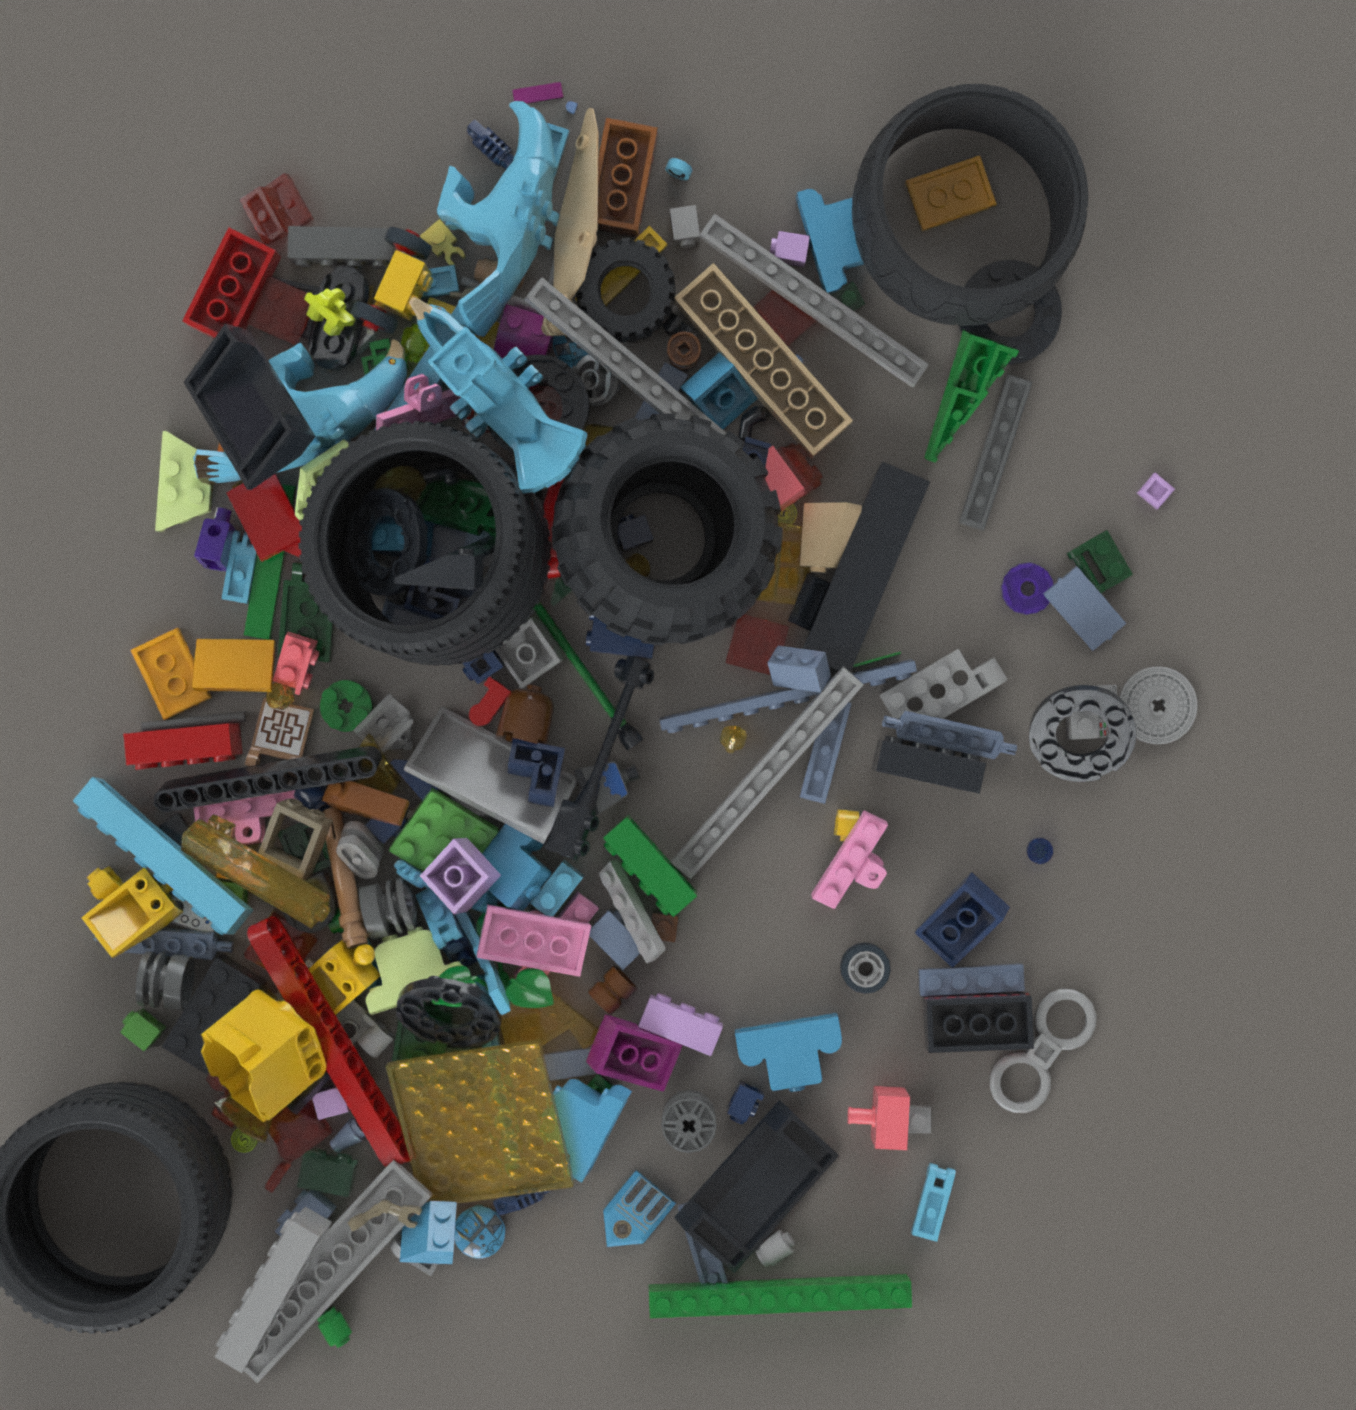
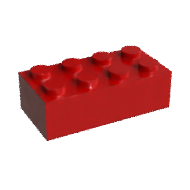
(231, 284)
(182, 744)

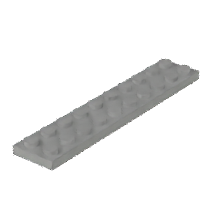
(339, 1262)

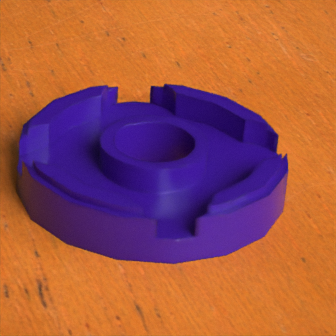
(1012, 588)

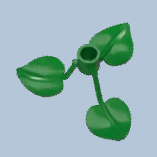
(528, 990)

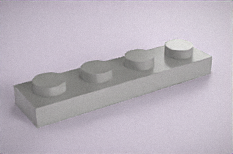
(632, 911)

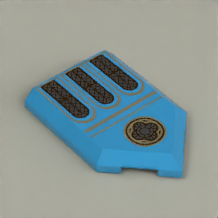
(635, 1211)

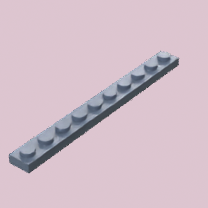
(776, 699)

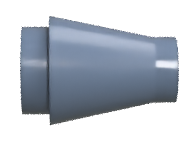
(348, 1136)

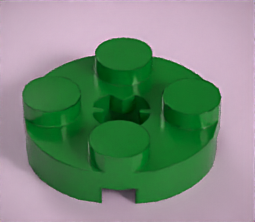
(332, 699)

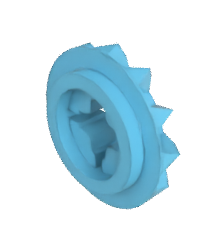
(410, 873)

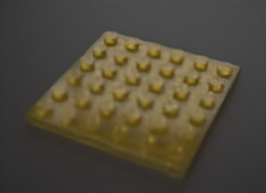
(481, 1122)

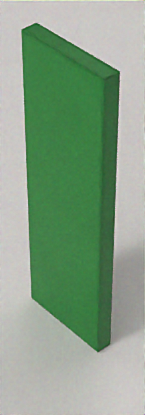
(879, 658)

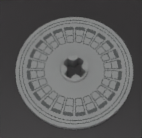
(1178, 704)

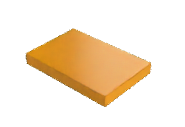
(951, 193)
(234, 665)
(169, 673)

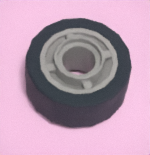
(865, 982)

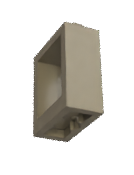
(311, 818)

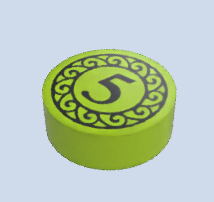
(788, 515)
(242, 1142)

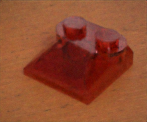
(795, 459)
(298, 1132)

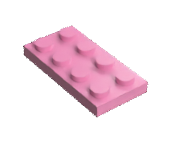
(533, 940)

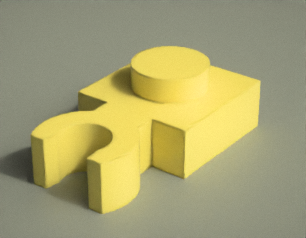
(442, 241)

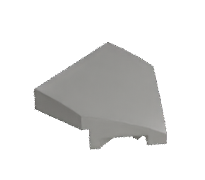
(388, 724)

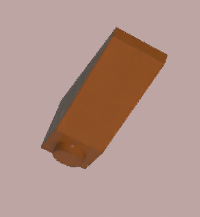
(366, 802)

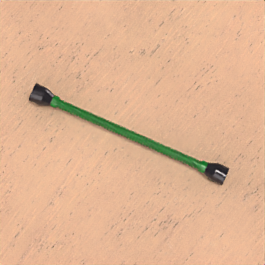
(627, 733)

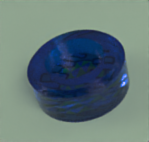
(1039, 850)

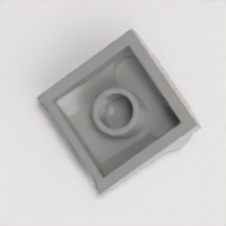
(530, 652)

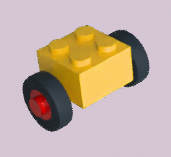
(402, 281)

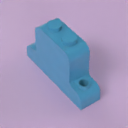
(830, 238)
(587, 1121)

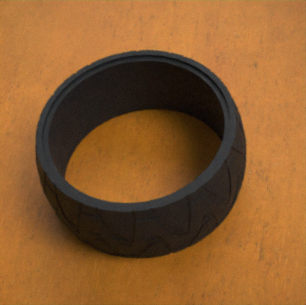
(1028, 131)

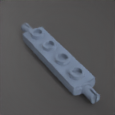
(949, 735)
(183, 942)

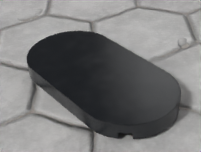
(339, 350)

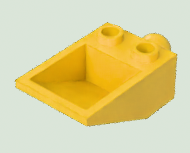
(129, 914)
(344, 973)

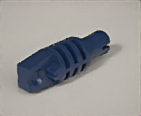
(490, 144)
(517, 1202)

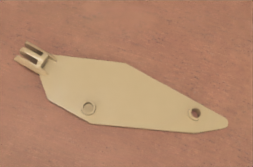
(578, 218)

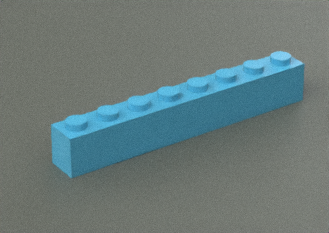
(163, 856)

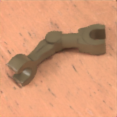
(385, 1206)

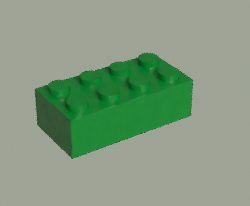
(650, 865)

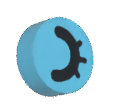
(678, 169)

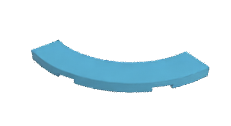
(493, 980)

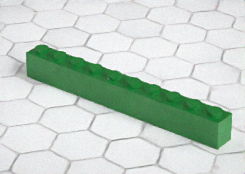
(780, 1296)

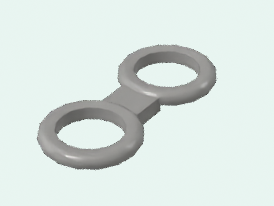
(1045, 1051)

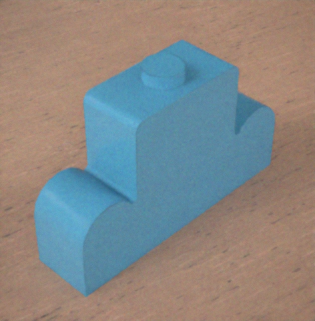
(520, 871)
(790, 1049)

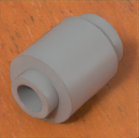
(775, 1248)

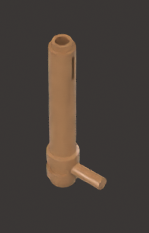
(345, 885)

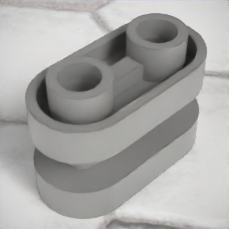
(360, 850)

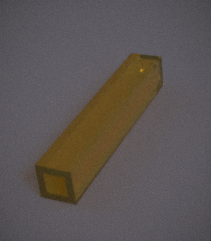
(255, 873)

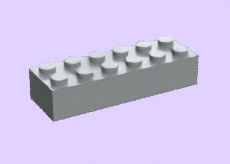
(272, 1288)

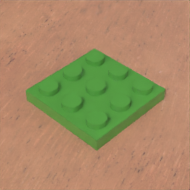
(435, 826)

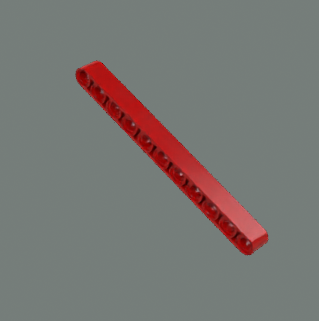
(341, 1057)

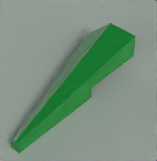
(972, 373)

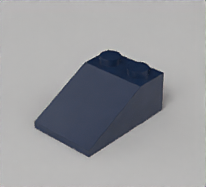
(962, 920)

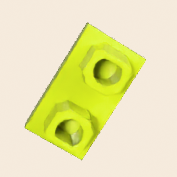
(329, 306)

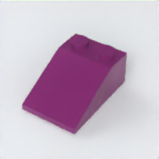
(524, 331)
(633, 1054)

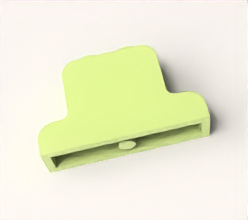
(403, 962)

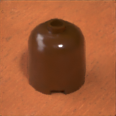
(526, 716)

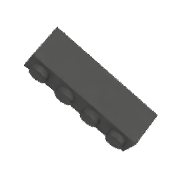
(339, 246)

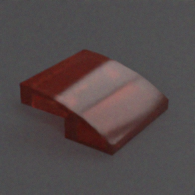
(276, 208)
(783, 317)

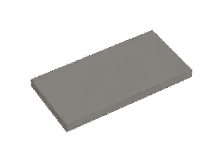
(474, 769)

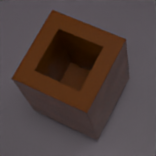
(665, 925)

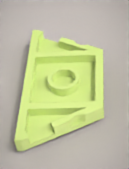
(309, 474)
(179, 489)

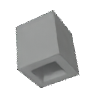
(685, 226)

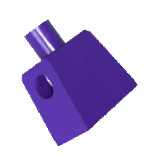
(215, 541)

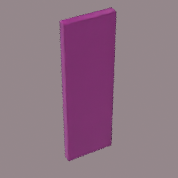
(538, 93)

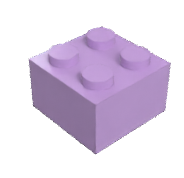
(460, 875)

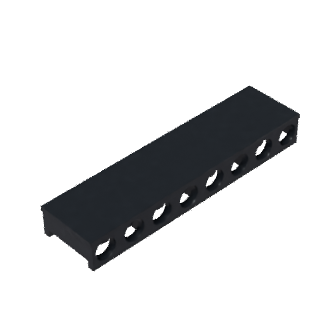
(866, 565)

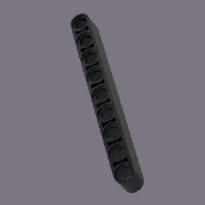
(276, 771)

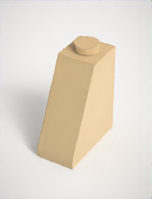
(826, 533)

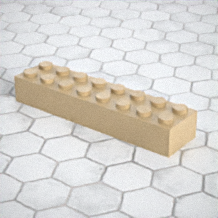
(762, 360)

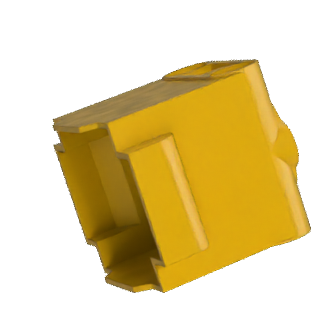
(263, 1054)

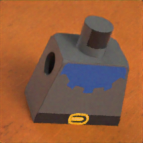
(612, 783)

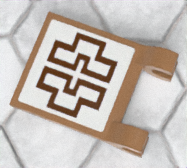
(280, 733)

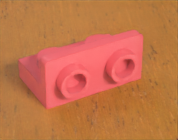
(295, 662)

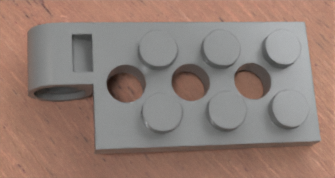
(979, 682)
(370, 1032)

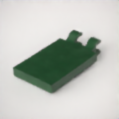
(458, 506)
(303, 615)
(411, 1046)

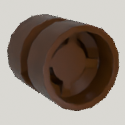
(684, 351)
(609, 993)

